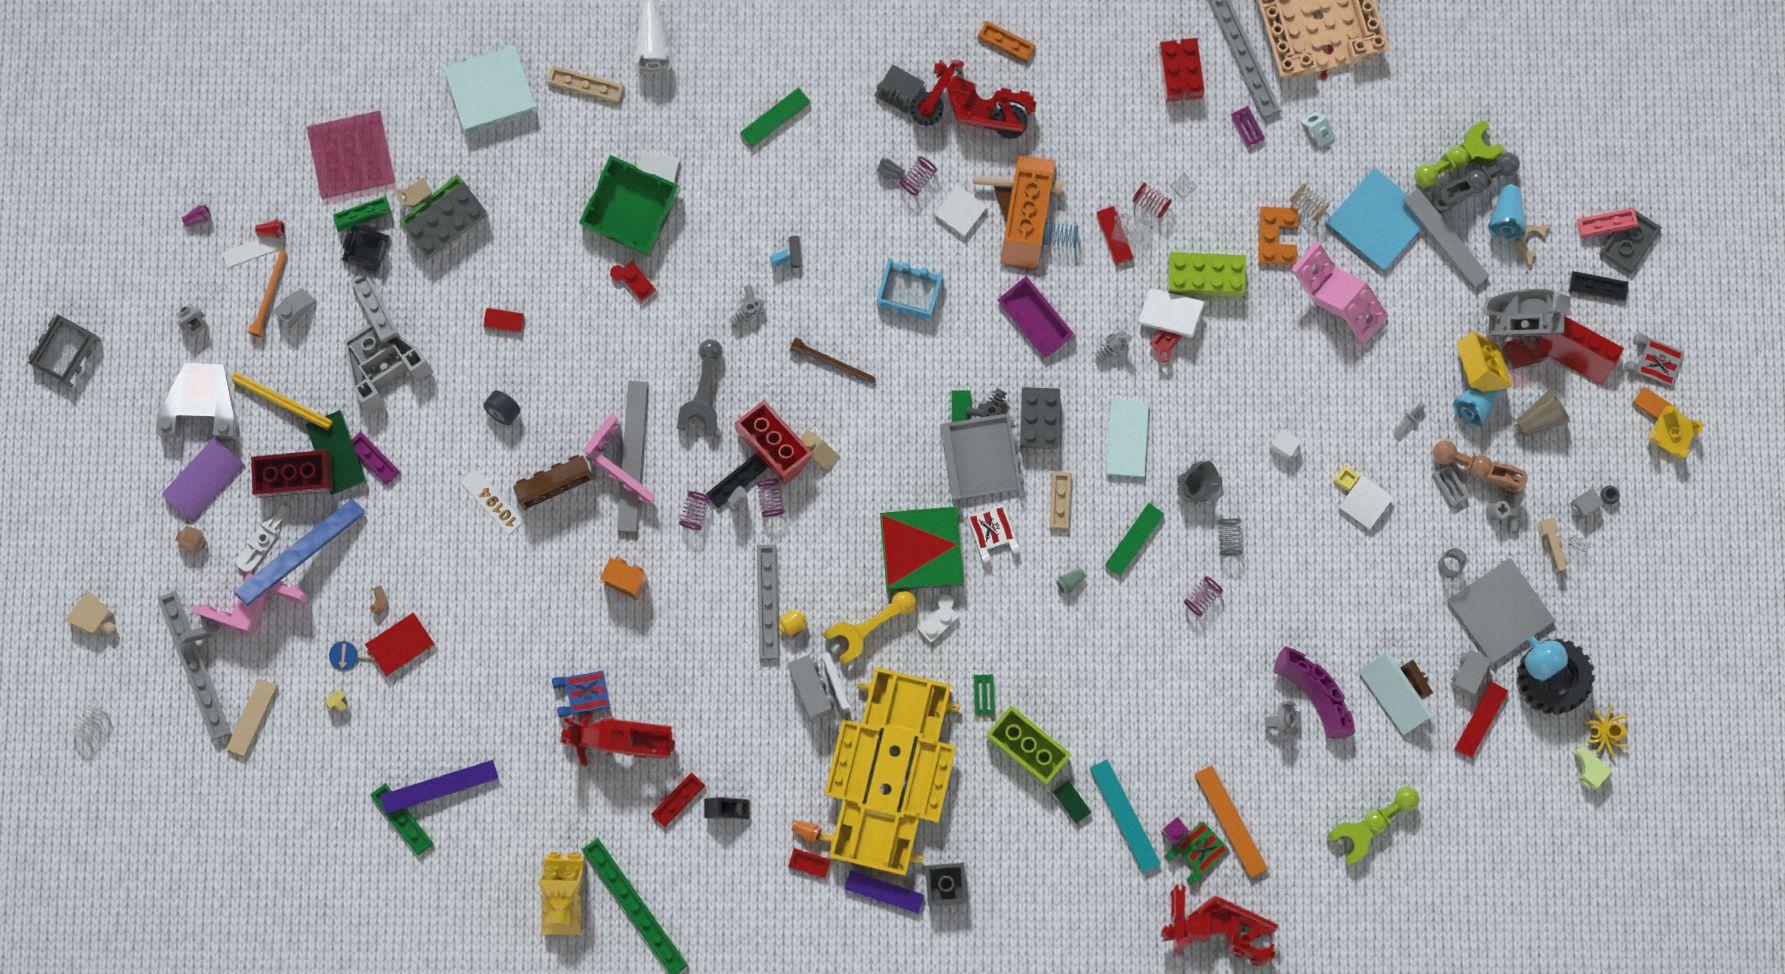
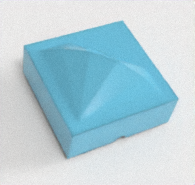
(779, 258)

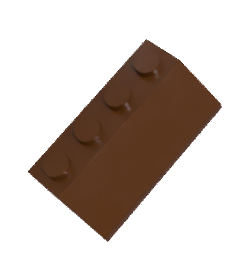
(552, 482)

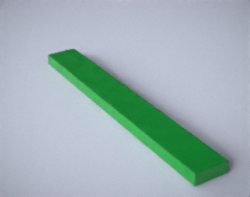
(635, 907)

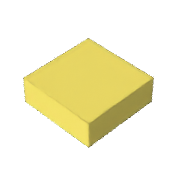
(1346, 478)

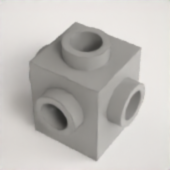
(191, 319)

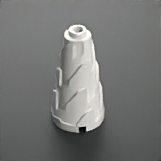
(652, 46)

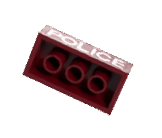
(292, 473)

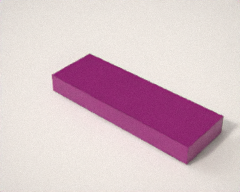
(374, 458)

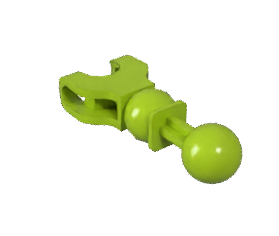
(1458, 157)
(1374, 823)

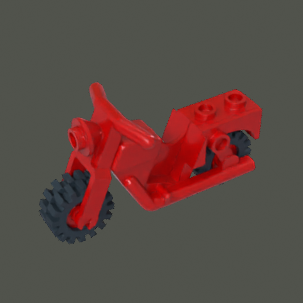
(969, 107)

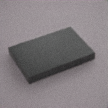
(1628, 246)

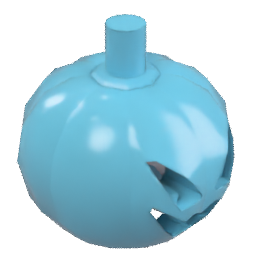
(1545, 658)

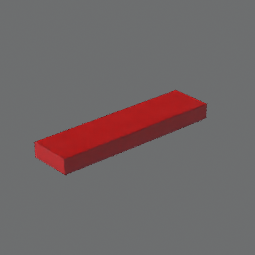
(1481, 719)

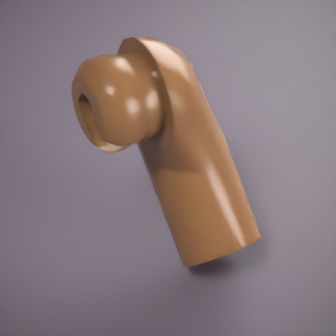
(380, 601)

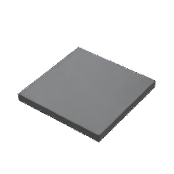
(1501, 610)

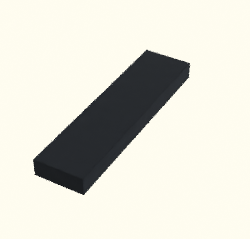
(739, 477)

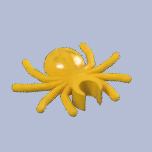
(1608, 731)

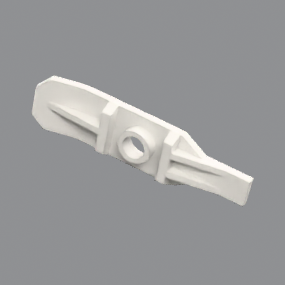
(256, 549)

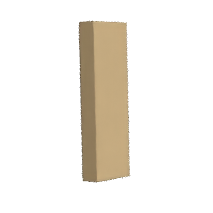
(1060, 500)

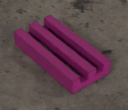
(1254, 140)

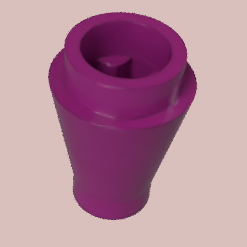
(198, 215)

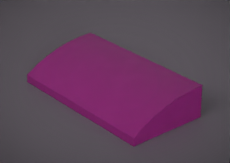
(1036, 317)

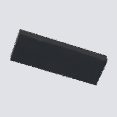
(1598, 286)

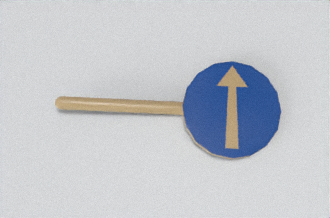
(344, 655)

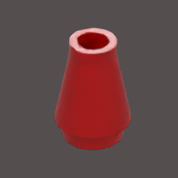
(271, 229)

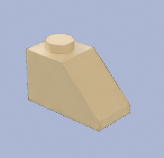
(822, 453)

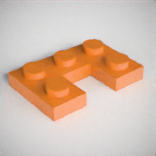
(1269, 223)

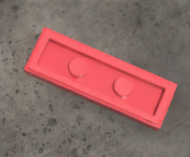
(1607, 223)

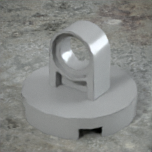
(1287, 720)

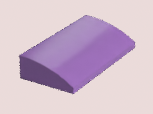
(203, 479)

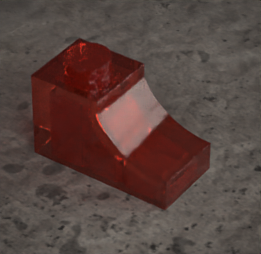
(1519, 355)

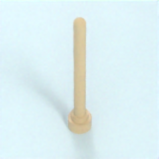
(1056, 186)

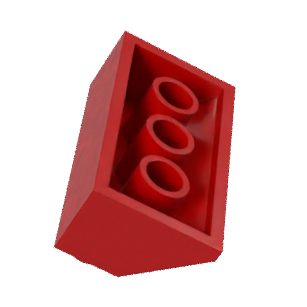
(1582, 350)
(773, 442)

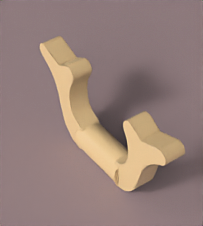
(1541, 230)

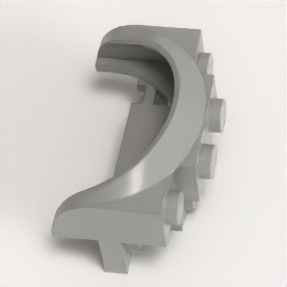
(1527, 313)

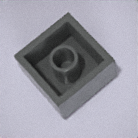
(946, 884)

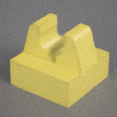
(336, 699)

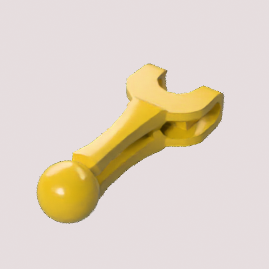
(902, 603)

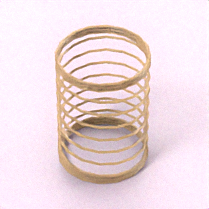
(1322, 209)

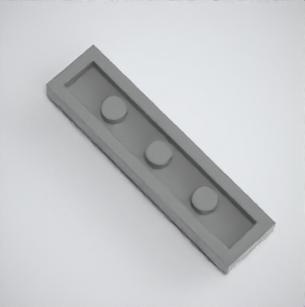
(374, 307)

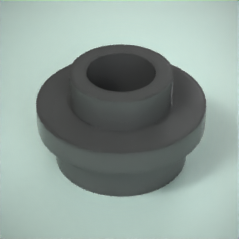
(1615, 492)

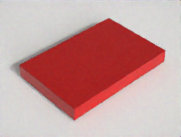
(399, 644)

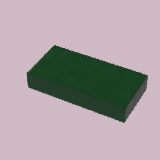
(1072, 802)

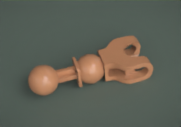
(1481, 467)

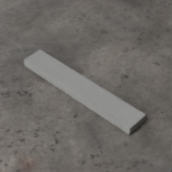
(1446, 238)
(767, 602)

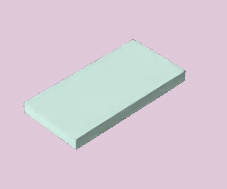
(1127, 438)
(1395, 693)

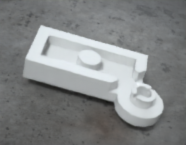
(939, 620)

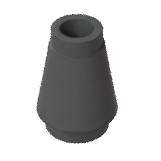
(890, 169)

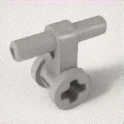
(1502, 510)

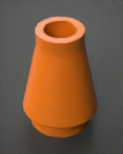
(808, 831)

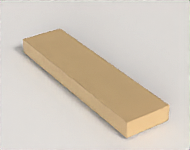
(585, 84)
(251, 717)

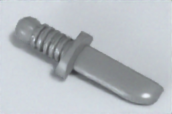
(1408, 420)

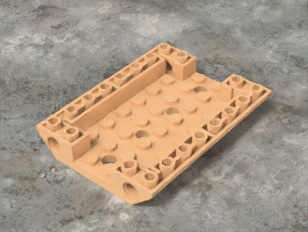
(1299, 39)

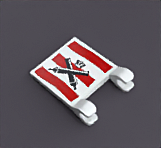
(992, 529)

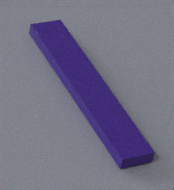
(439, 786)

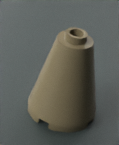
(1542, 415)

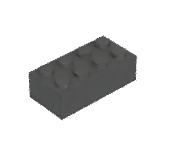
(445, 221)

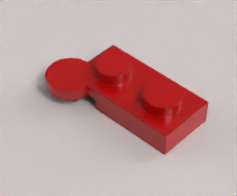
(634, 279)

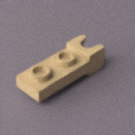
(1548, 529)

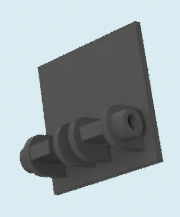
(898, 88)

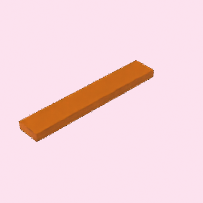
(1231, 821)

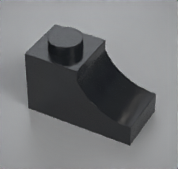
(726, 808)

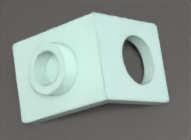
(1320, 128)

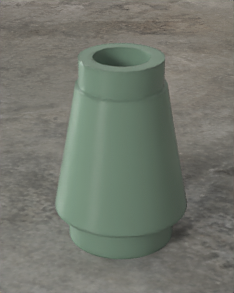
(1070, 581)

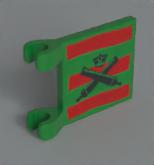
(1201, 849)

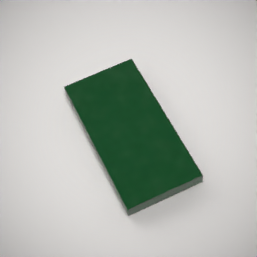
(338, 441)

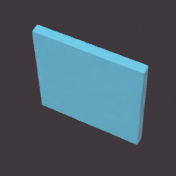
(1376, 220)

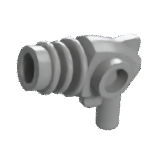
(750, 308)
(1113, 343)

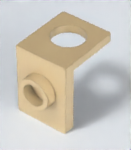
(414, 194)

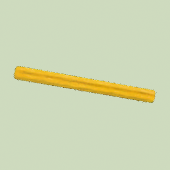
(282, 401)

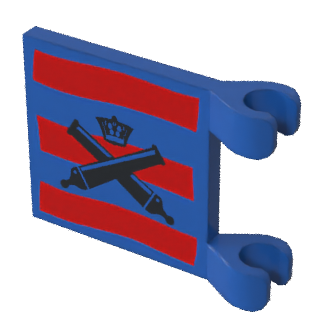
(585, 693)

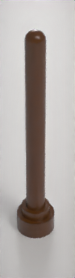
(799, 346)

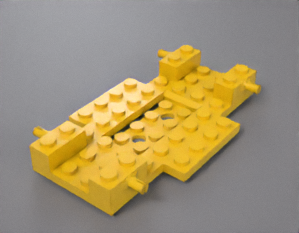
(875, 831)

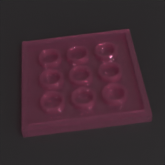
(350, 154)

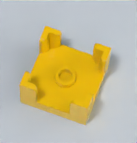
(1674, 432)

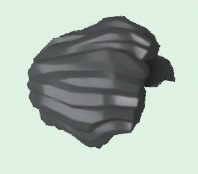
(1199, 482)

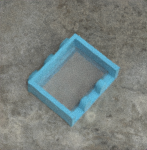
(909, 290)

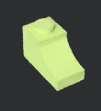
(1593, 769)

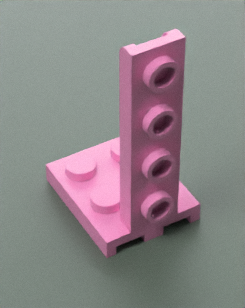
(599, 443)

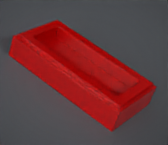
(503, 320)
(809, 863)

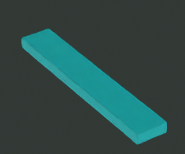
(1125, 815)

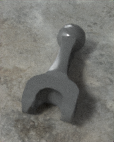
(710, 352)

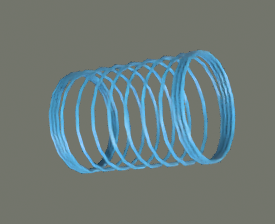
(1074, 235)

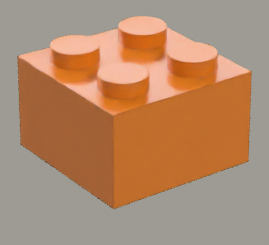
(624, 578)

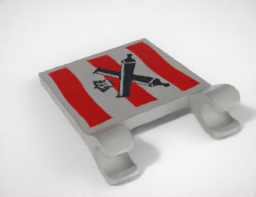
(1658, 360)

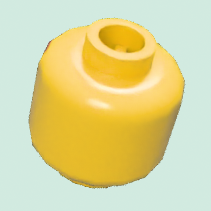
(792, 623)

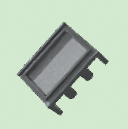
(62, 349)

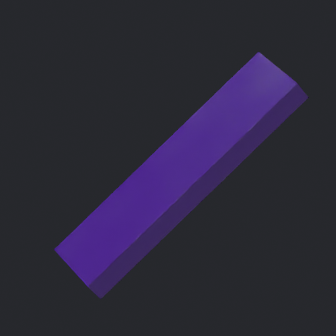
(884, 891)

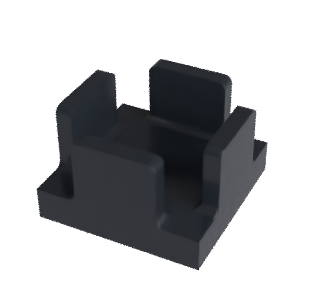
(365, 247)

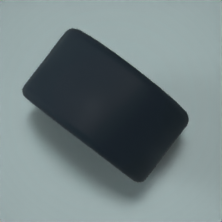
(502, 407)

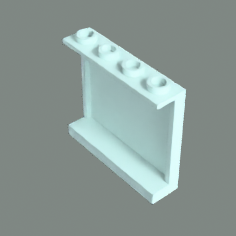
(490, 89)

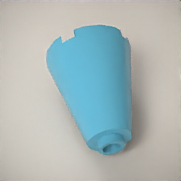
(1508, 214)
(1476, 405)

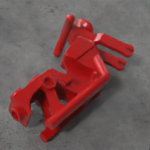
(617, 737)
(1218, 917)

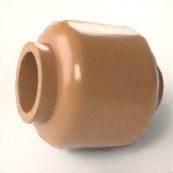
(190, 540)

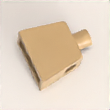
(91, 615)

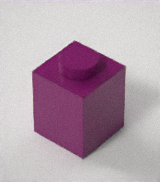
(1175, 831)

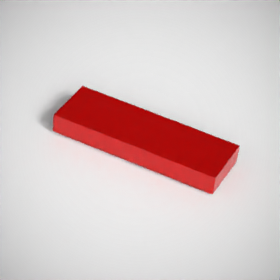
(1119, 250)
(678, 799)

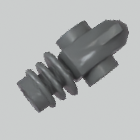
(989, 408)

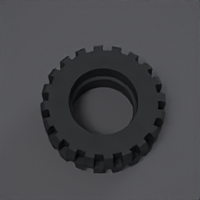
(1565, 702)

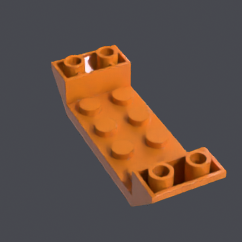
(1027, 211)

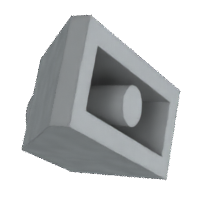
(294, 307)

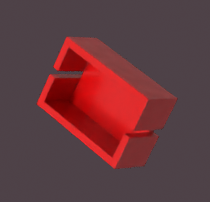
(1181, 69)

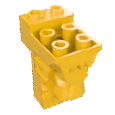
(562, 893)

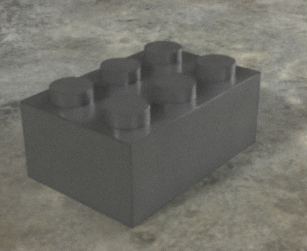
(1039, 418)

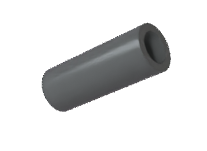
(795, 251)

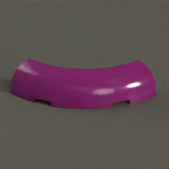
(1320, 689)

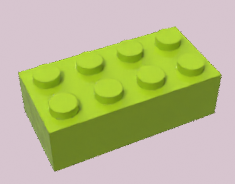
(1206, 274)
(1028, 745)

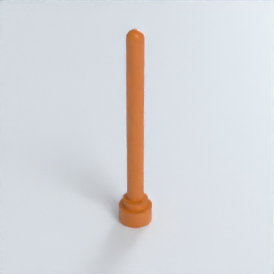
(256, 328)

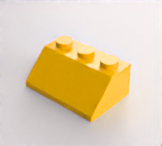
(1483, 363)

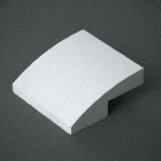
(1366, 502)

